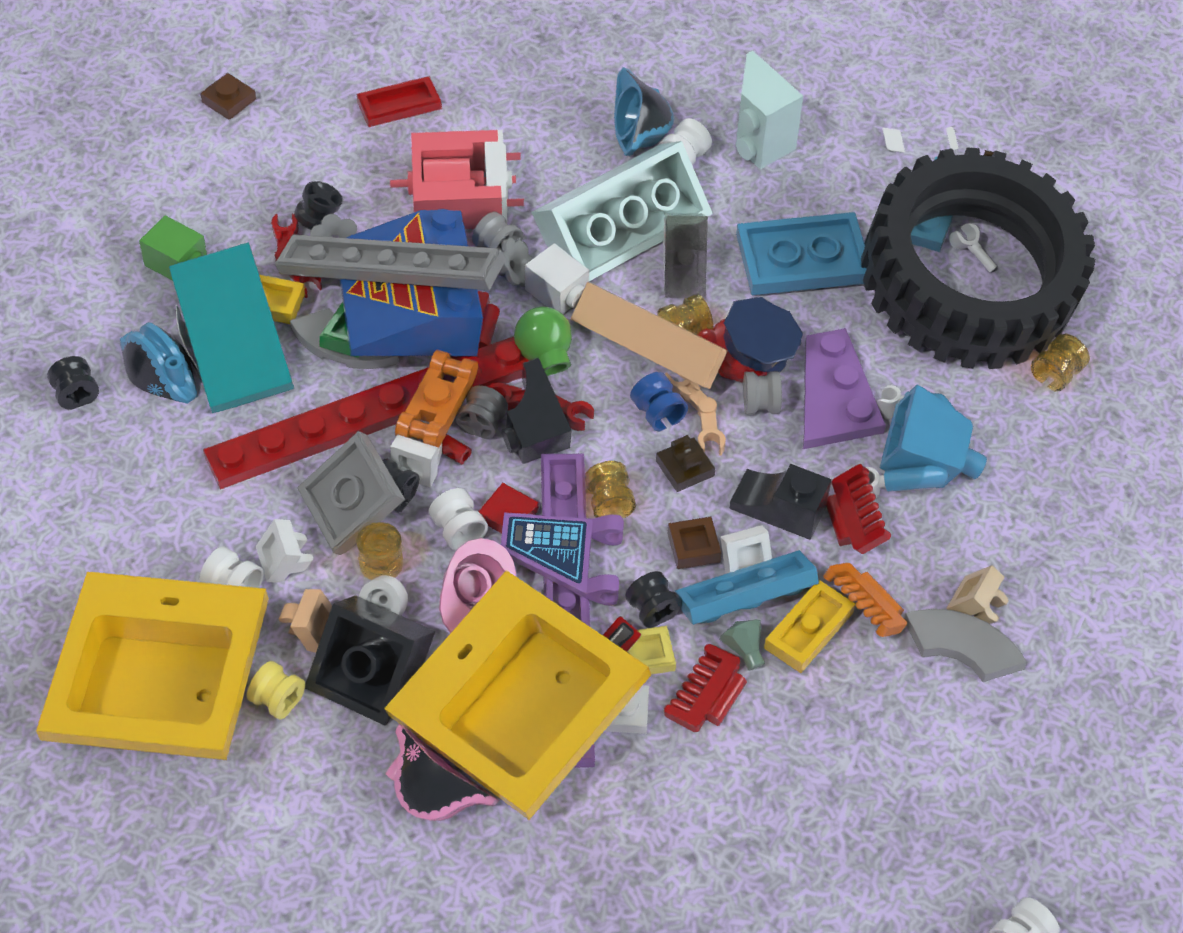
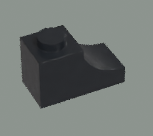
(538, 420)
(784, 499)

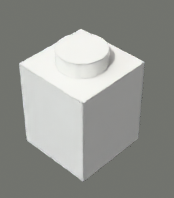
(556, 279)

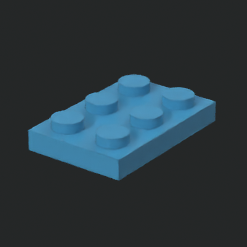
(802, 253)

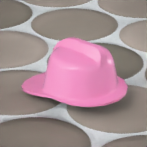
(470, 576)

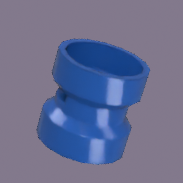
(656, 398)

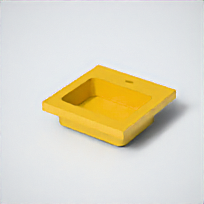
(154, 665)
(518, 693)

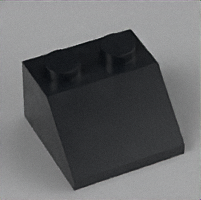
(367, 656)

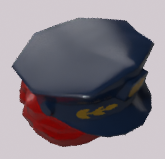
(757, 338)

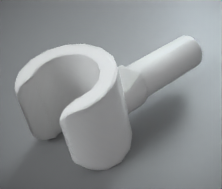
(973, 235)

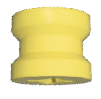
(275, 689)

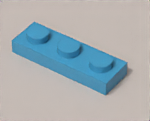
(747, 587)

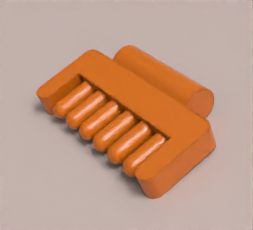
(869, 596)

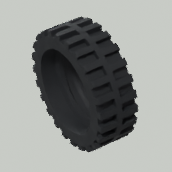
(1006, 197)

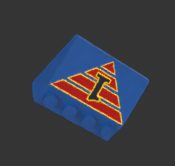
(411, 317)

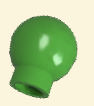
(546, 335)

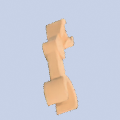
(706, 409)

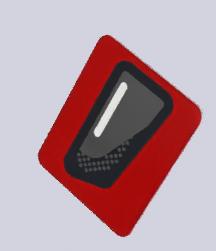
(622, 634)

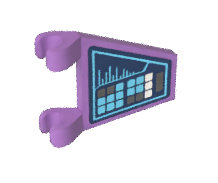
(561, 550)

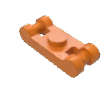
(437, 399)

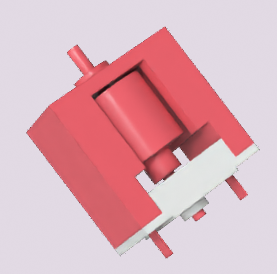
(451, 171)

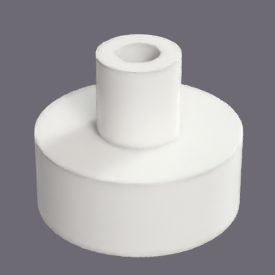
(387, 593)

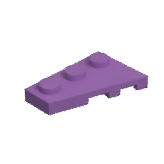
(836, 393)

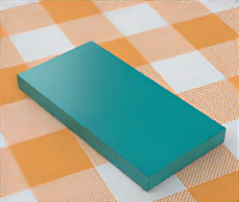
(231, 328)

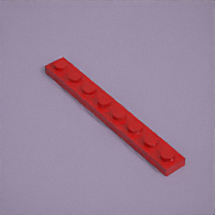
(340, 420)

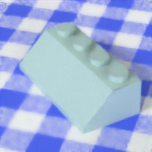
(623, 208)

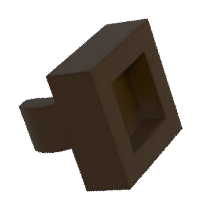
(685, 463)

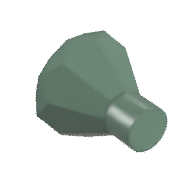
(745, 640)

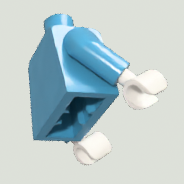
(924, 442)

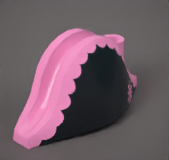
(429, 784)

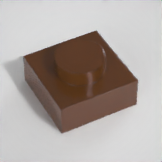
(228, 96)
(694, 542)

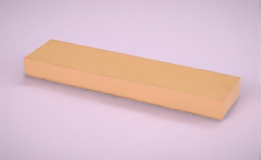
(649, 335)

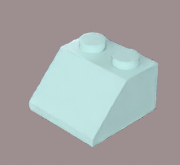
(767, 114)

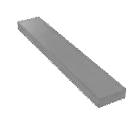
(391, 262)

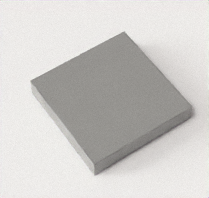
(350, 492)

